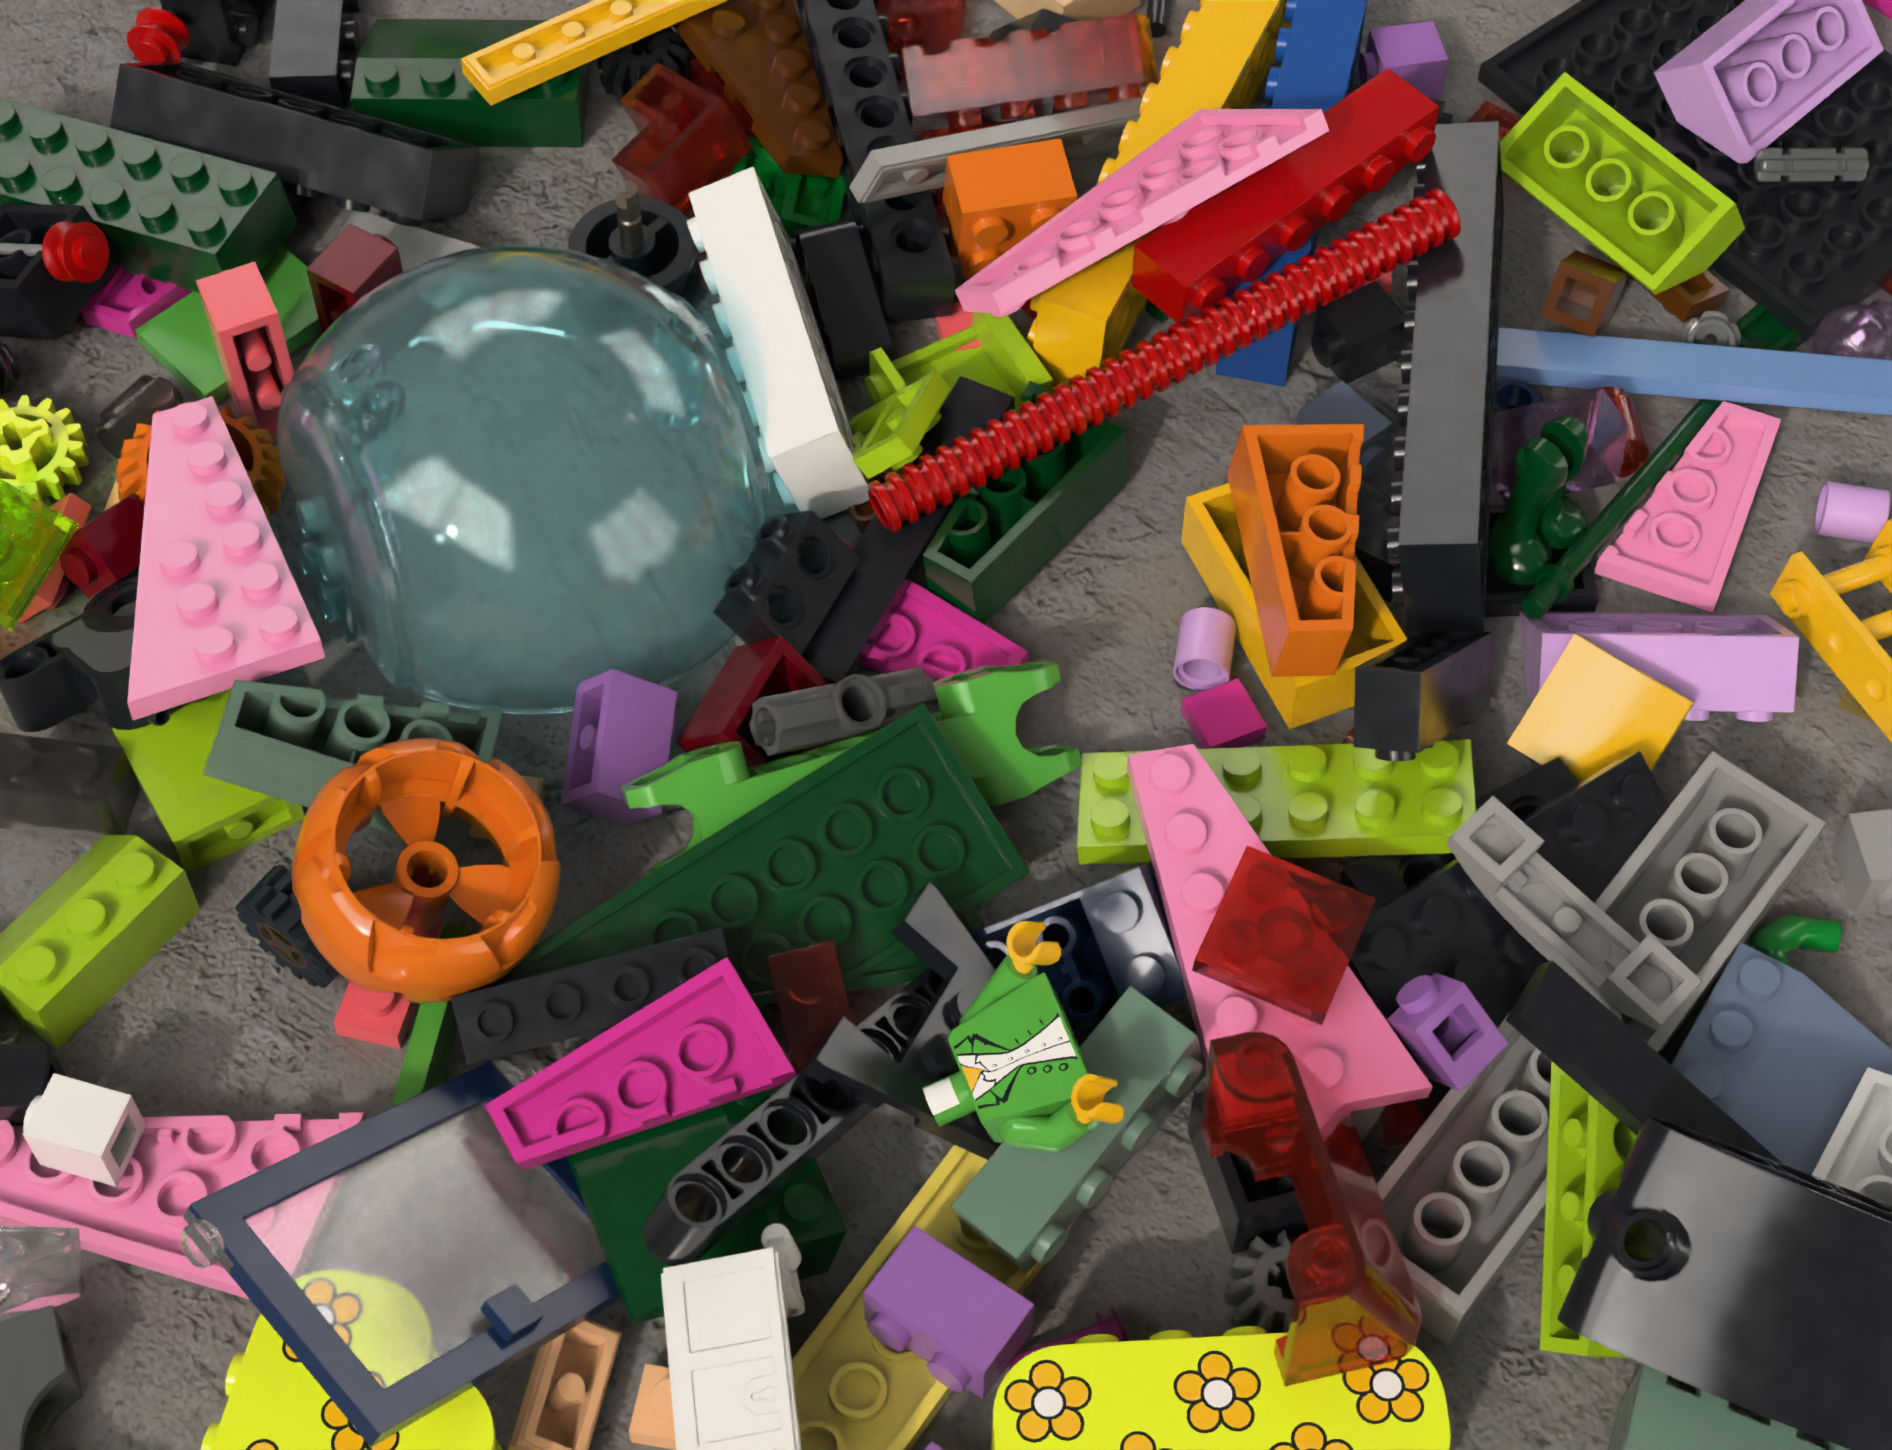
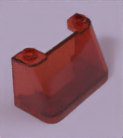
(1347, 1271)

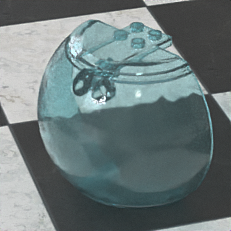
(522, 477)

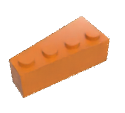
(1299, 535)

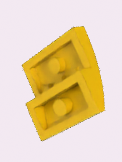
(1598, 712)

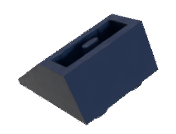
(1108, 940)

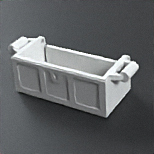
(734, 1347)

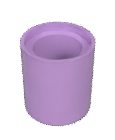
(1851, 511)
(1204, 648)

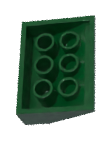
(416, 78)
(630, 1174)

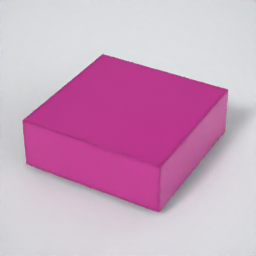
(1224, 717)

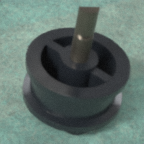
(644, 238)

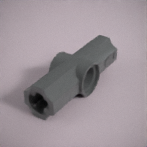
(817, 714)

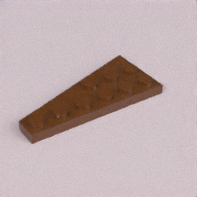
(771, 74)

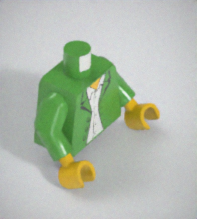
(1022, 1058)

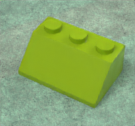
(91, 934)

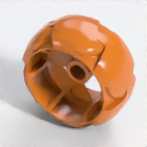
(377, 930)

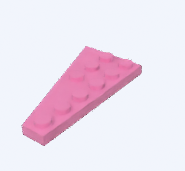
(1149, 191)
(1194, 849)

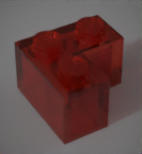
(682, 138)

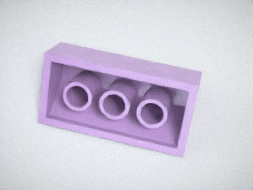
(1766, 69)
(1709, 658)

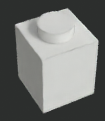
(83, 1129)

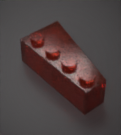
(1031, 69)

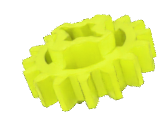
(40, 448)

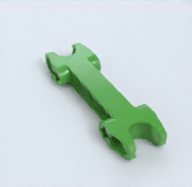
(974, 716)

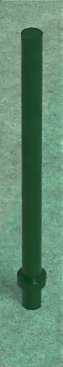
(1556, 581)

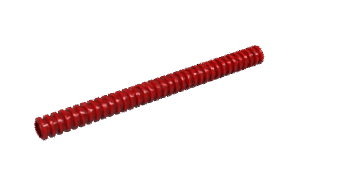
(1166, 359)

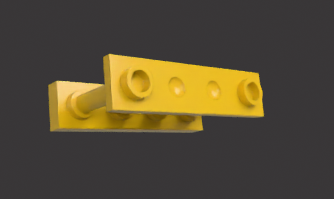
(1835, 631)

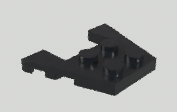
(855, 1060)

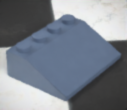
(1779, 1056)

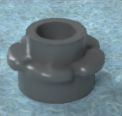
(1713, 323)

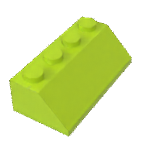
(1618, 187)

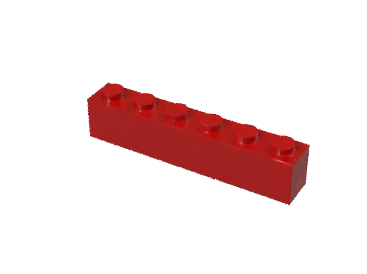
(1281, 205)

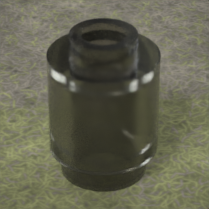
(132, 407)

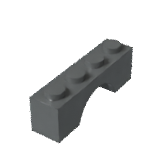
(35, 1377)

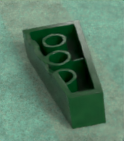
(1022, 519)

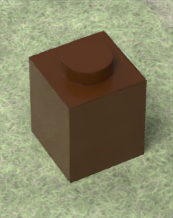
(1584, 293)

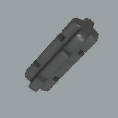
(1811, 164)

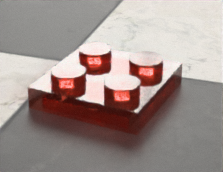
(1284, 935)

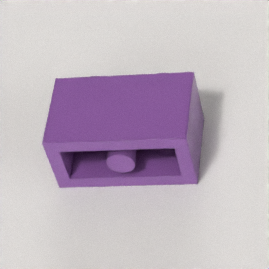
(616, 735)
(947, 1314)

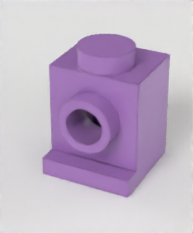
(1446, 1029)

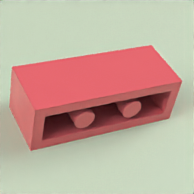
(248, 342)

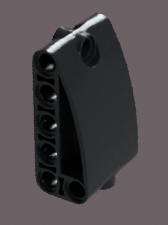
(1745, 1284)

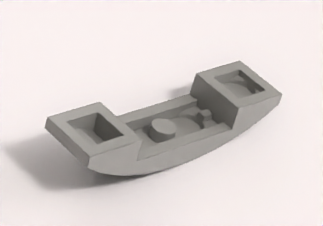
(1564, 923)

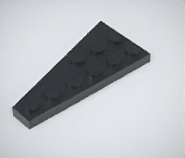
(1456, 932)

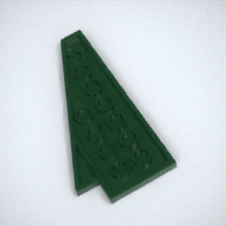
(818, 867)

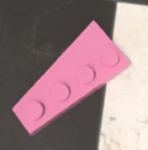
(1696, 515)

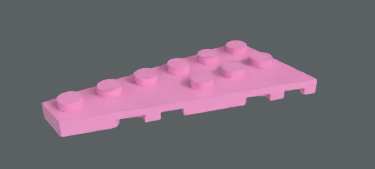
(210, 572)
(169, 1170)

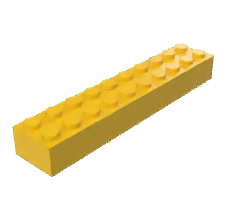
(1217, 66)

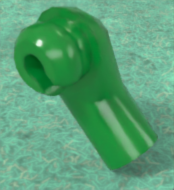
(1797, 932)

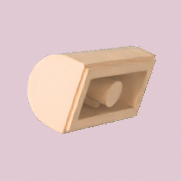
(566, 1389)

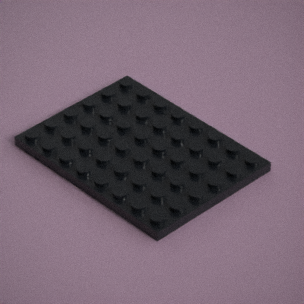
(1801, 241)

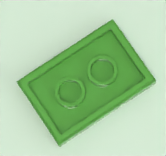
(183, 338)

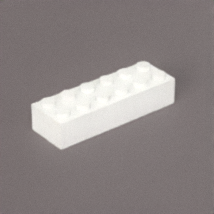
(776, 345)

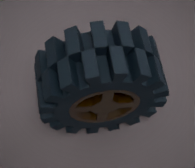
(275, 920)

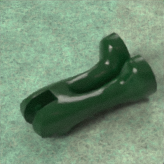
(1537, 508)

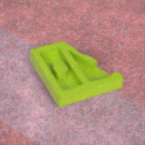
(893, 428)

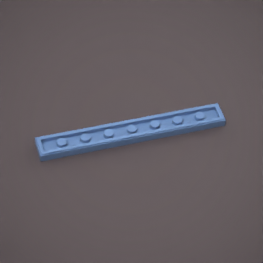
(1696, 371)

